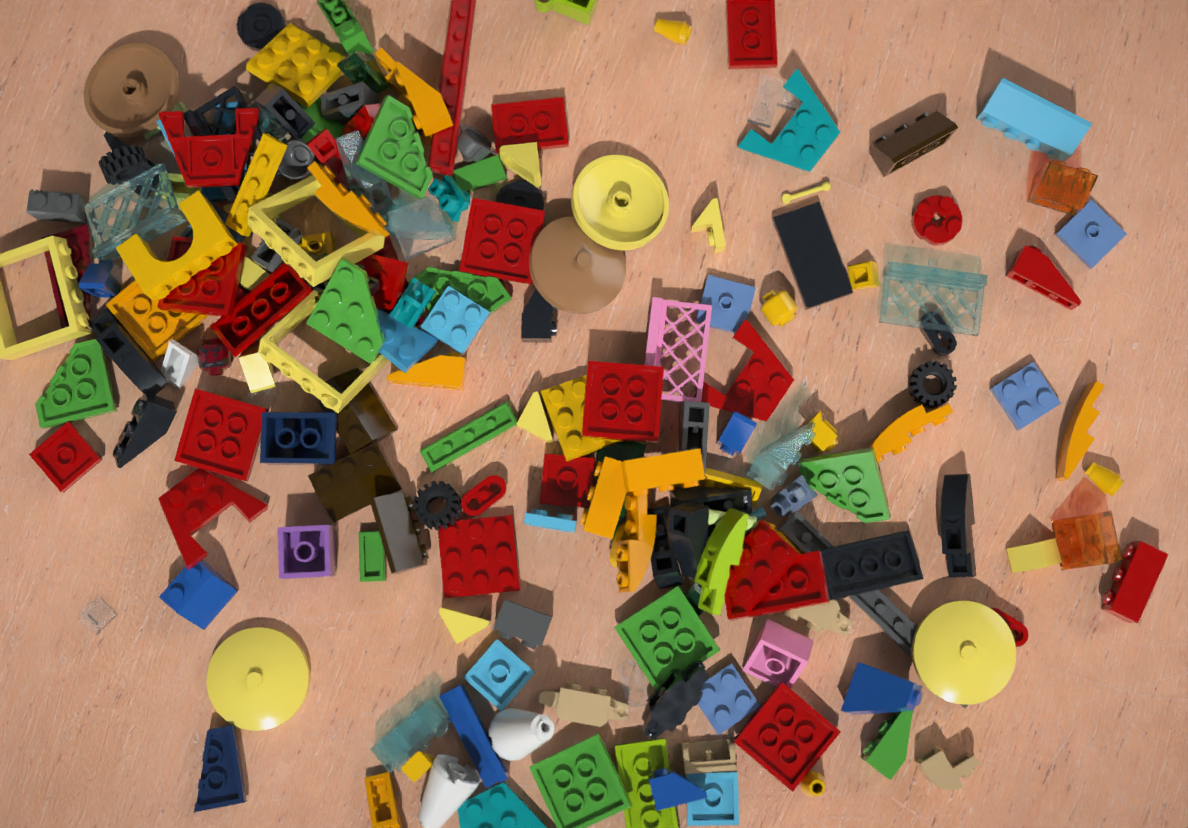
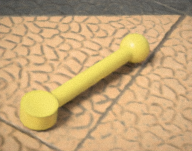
(786, 198)

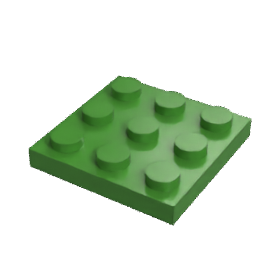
(666, 636)
(581, 784)

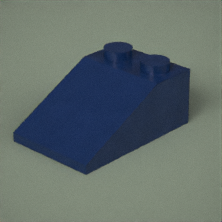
(298, 438)

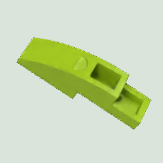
(720, 551)

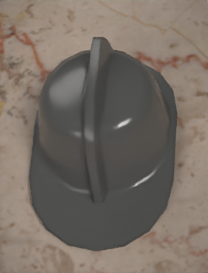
(473, 144)

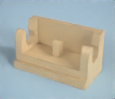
(708, 756)

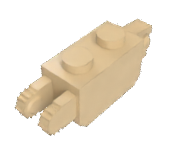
(823, 617)
(584, 706)

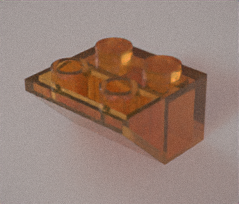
(1061, 187)
(1086, 540)

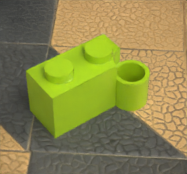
(576, 9)

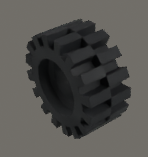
(123, 164)
(945, 377)
(431, 493)

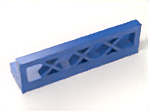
(474, 735)

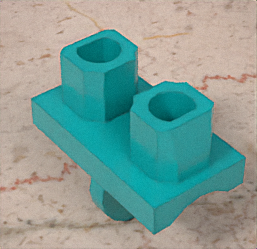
(450, 196)
(412, 303)

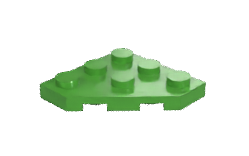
(395, 149)
(484, 291)
(349, 312)
(78, 388)
(849, 482)

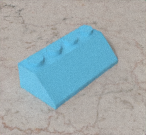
(1033, 121)

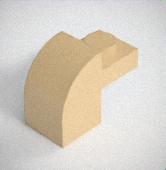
(944, 774)

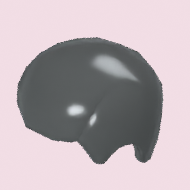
(296, 159)

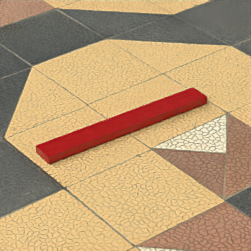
(452, 83)

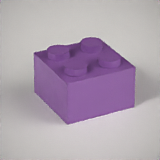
(306, 551)

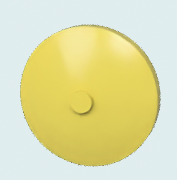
(619, 202)
(963, 652)
(258, 678)

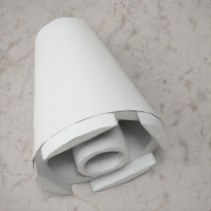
(519, 733)
(446, 790)

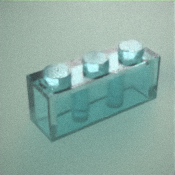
(412, 735)

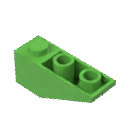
(345, 26)
(891, 744)

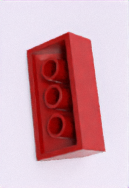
(261, 308)

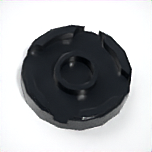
(259, 25)
(521, 194)

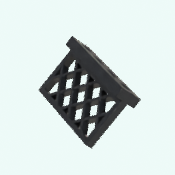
(200, 127)

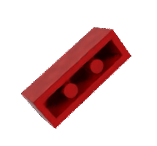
(1134, 581)

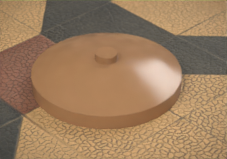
(131, 89)
(574, 269)

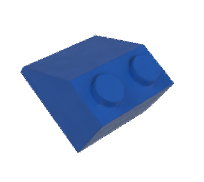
(198, 594)

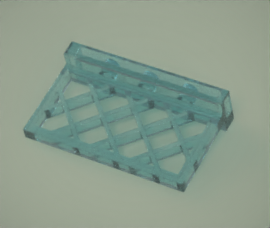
(148, 229)
(933, 277)

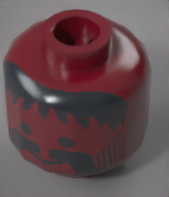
(213, 357)

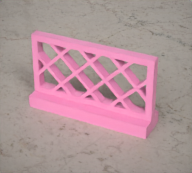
(655, 343)

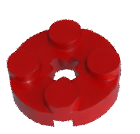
(943, 207)

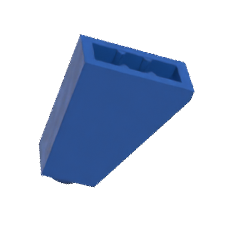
(879, 692)

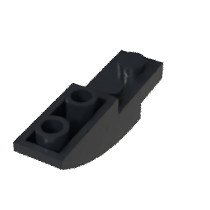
(127, 354)
(956, 525)

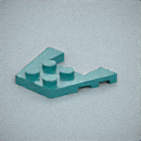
(803, 137)
(497, 809)

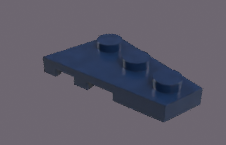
(221, 772)

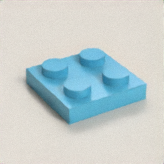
(455, 320)
(540, 519)
(499, 674)
(722, 800)

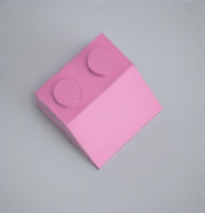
(778, 655)

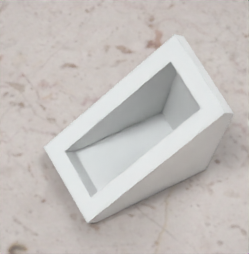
(178, 364)

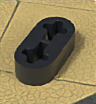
(933, 339)

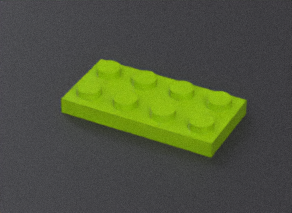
(634, 765)

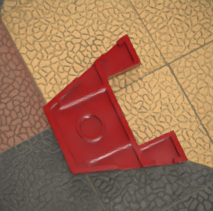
(214, 158)
(758, 385)
(196, 503)

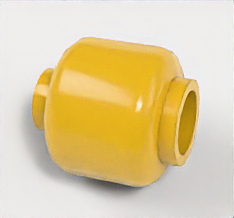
(778, 308)

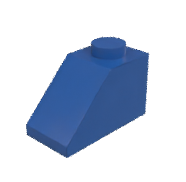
(102, 279)
(736, 434)
(673, 789)

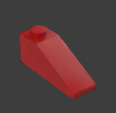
(1040, 275)

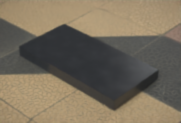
(812, 255)
(870, 565)

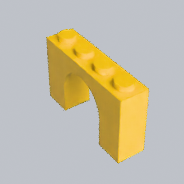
(209, 242)

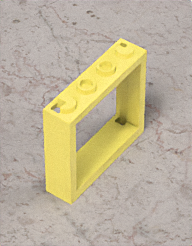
(290, 252)
(70, 293)
(293, 369)

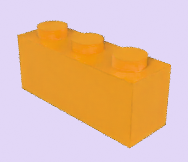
(663, 471)
(606, 499)

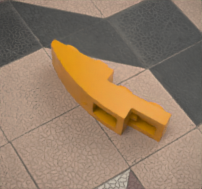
(347, 204)
(896, 436)
(636, 551)

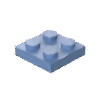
(1025, 396)
(726, 699)

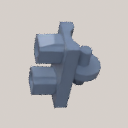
(792, 498)

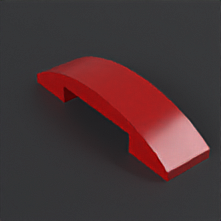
(327, 153)

